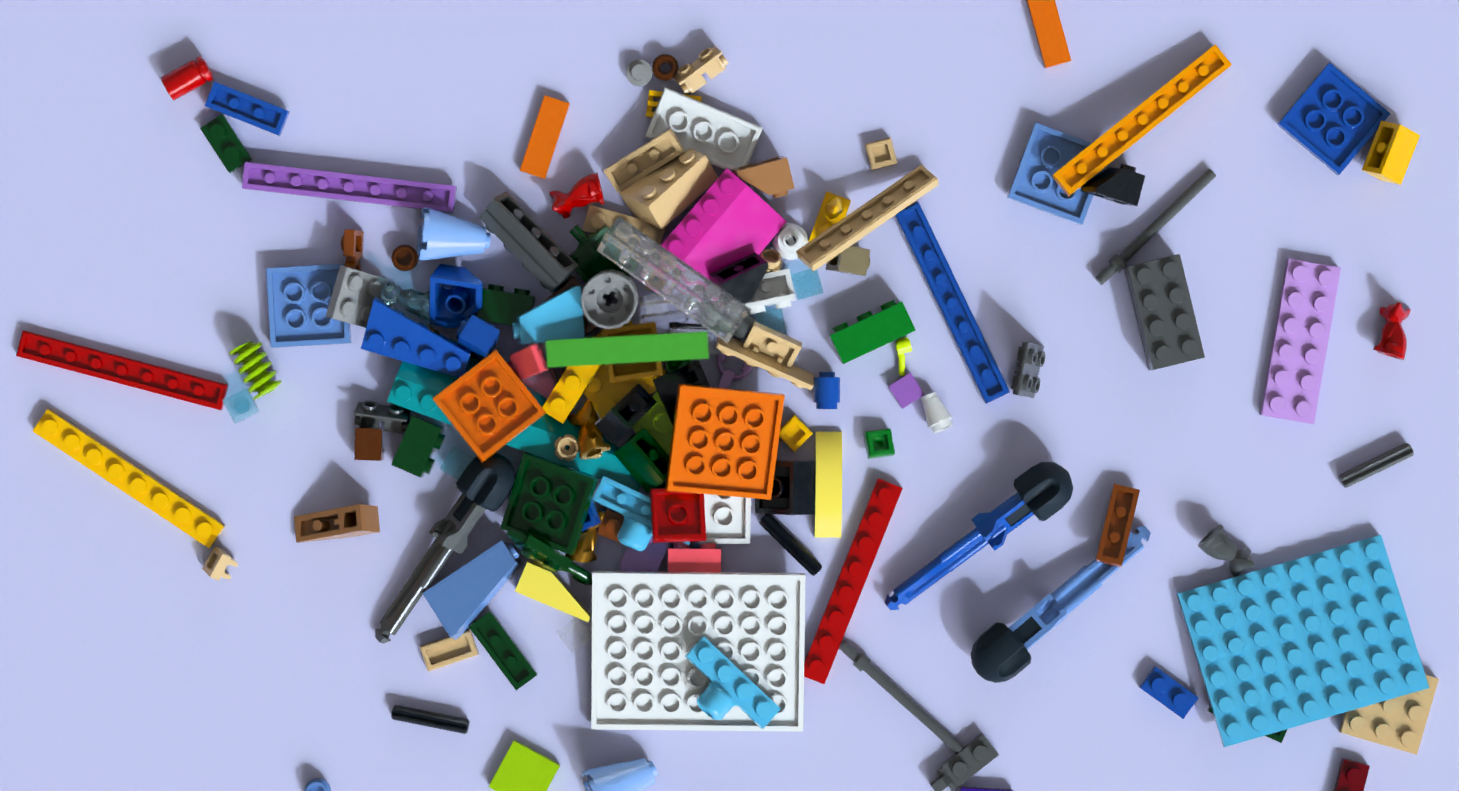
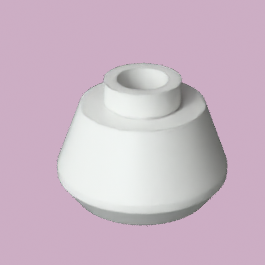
(787, 233)

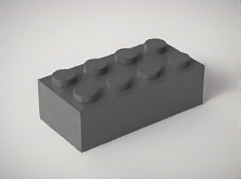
(1164, 312)

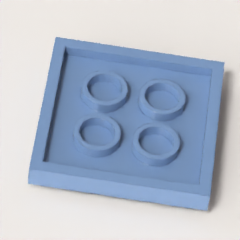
(1033, 183)
(299, 306)

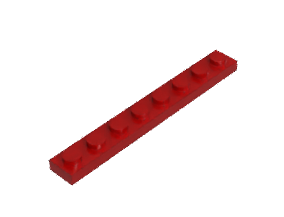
(851, 580)

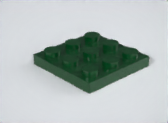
(549, 503)

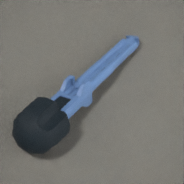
(1004, 651)

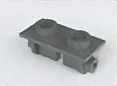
(370, 413)

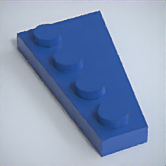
(404, 339)

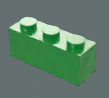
(871, 331)

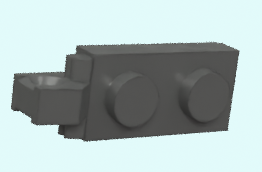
(964, 764)

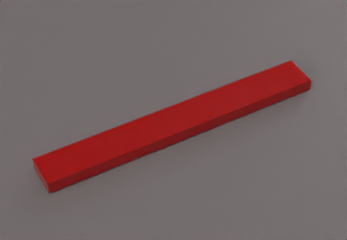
(122, 370)

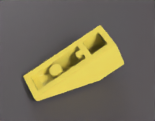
(549, 589)

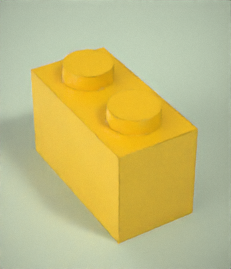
(1390, 152)

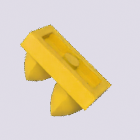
(831, 211)

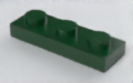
(503, 650)

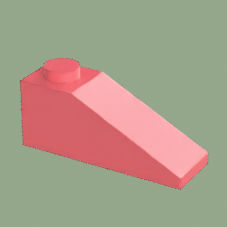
(528, 362)

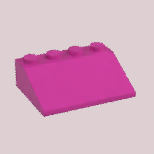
(724, 226)

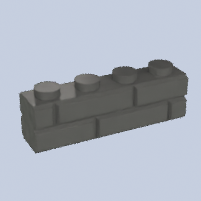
(528, 242)

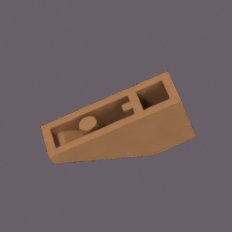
(337, 523)

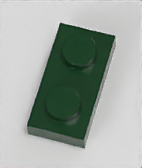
(226, 143)

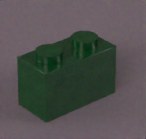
(504, 306)
(418, 447)
(644, 459)

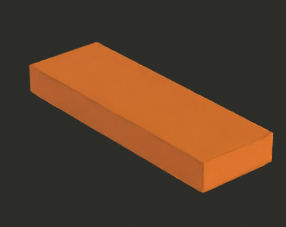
(1049, 32)
(544, 137)

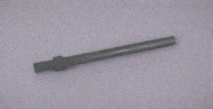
(1119, 261)
(863, 663)

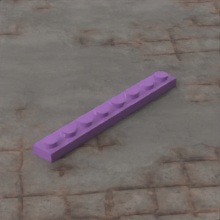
(348, 187)

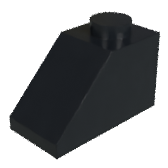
(1117, 185)
(741, 277)
(626, 413)

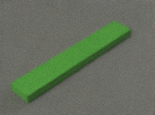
(627, 349)

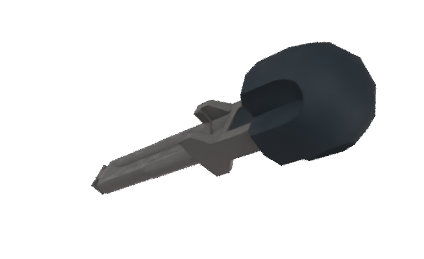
(482, 488)

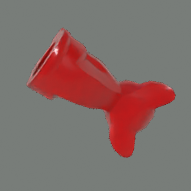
(583, 193)
(1393, 336)

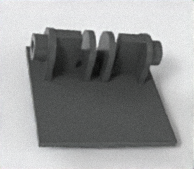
(1032, 359)

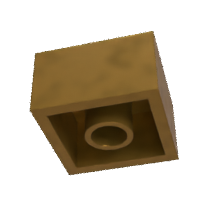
(637, 370)

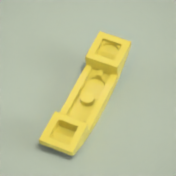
(828, 484)

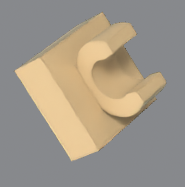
(217, 563)

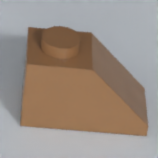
(768, 176)

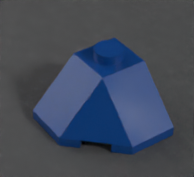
(453, 295)

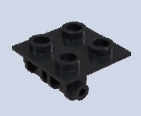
(668, 384)

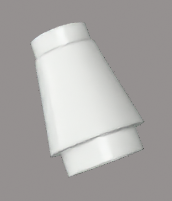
(936, 413)

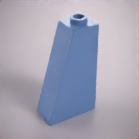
(470, 588)

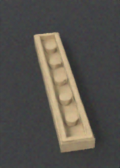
(867, 218)

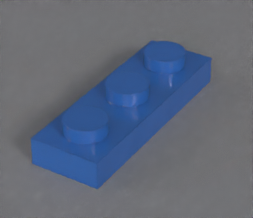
(247, 108)

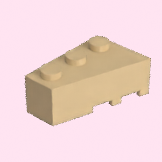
(669, 188)

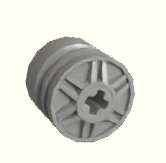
(595, 304)

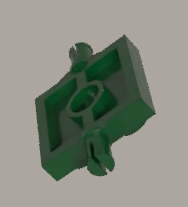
(587, 256)

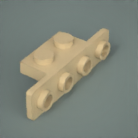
(770, 352)

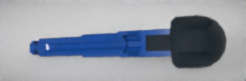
(1040, 493)

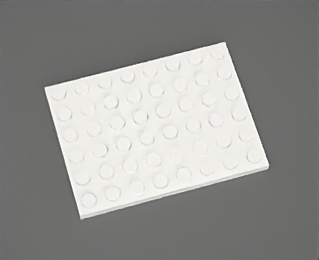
(653, 620)

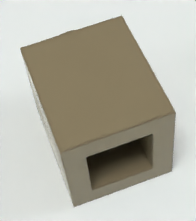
(851, 261)

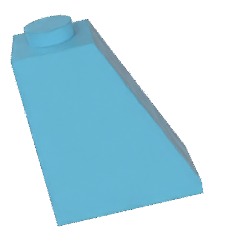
(552, 320)

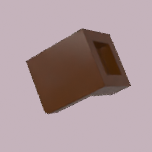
(368, 444)

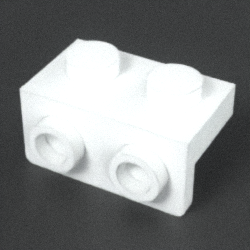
(775, 290)

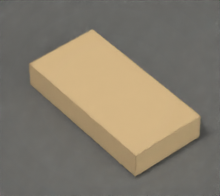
(448, 650)

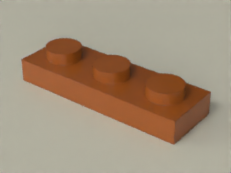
(1117, 525)

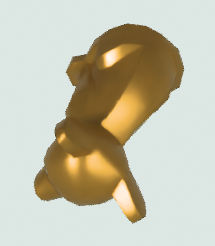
(589, 437)
(586, 544)

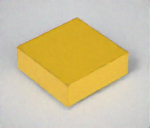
(794, 433)

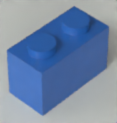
(477, 337)

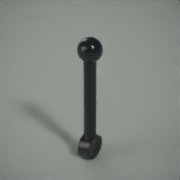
(675, 325)

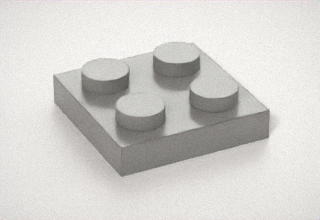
(354, 296)

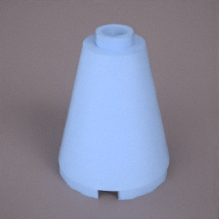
(449, 236)
(624, 776)

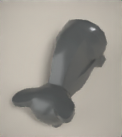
(1223, 548)

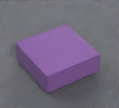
(906, 390)

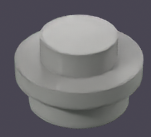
(639, 72)

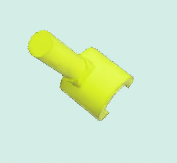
(902, 346)

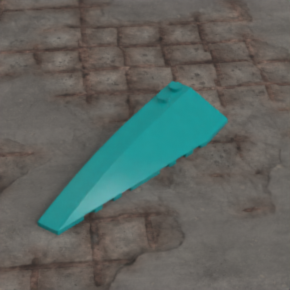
(418, 386)

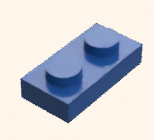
(1168, 692)

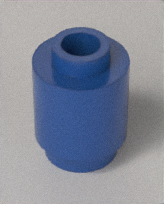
(826, 390)

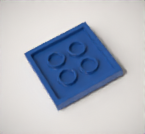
(1333, 118)

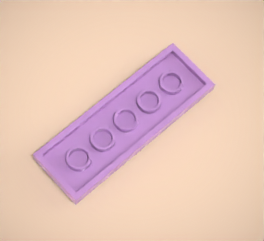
(1300, 341)

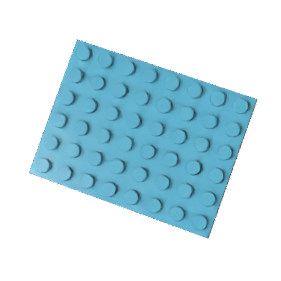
(1302, 641)

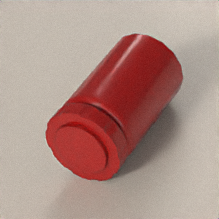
(187, 78)

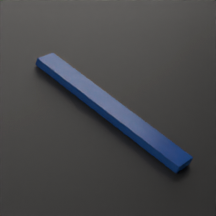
(952, 303)

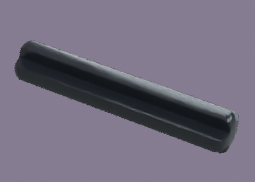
(790, 544)
(430, 719)

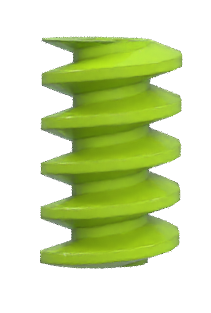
(255, 369)

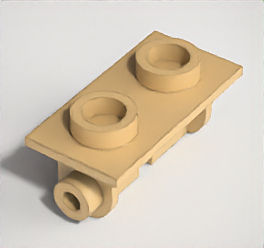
(692, 73)

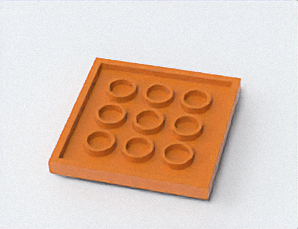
(724, 441)

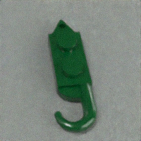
(551, 559)

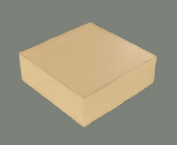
(881, 153)

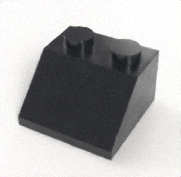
(792, 489)

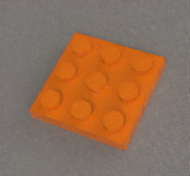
(489, 406)

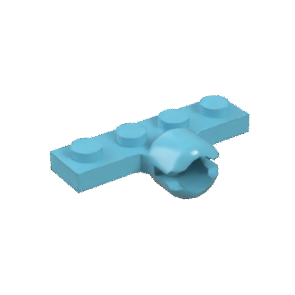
(633, 506)
(728, 686)

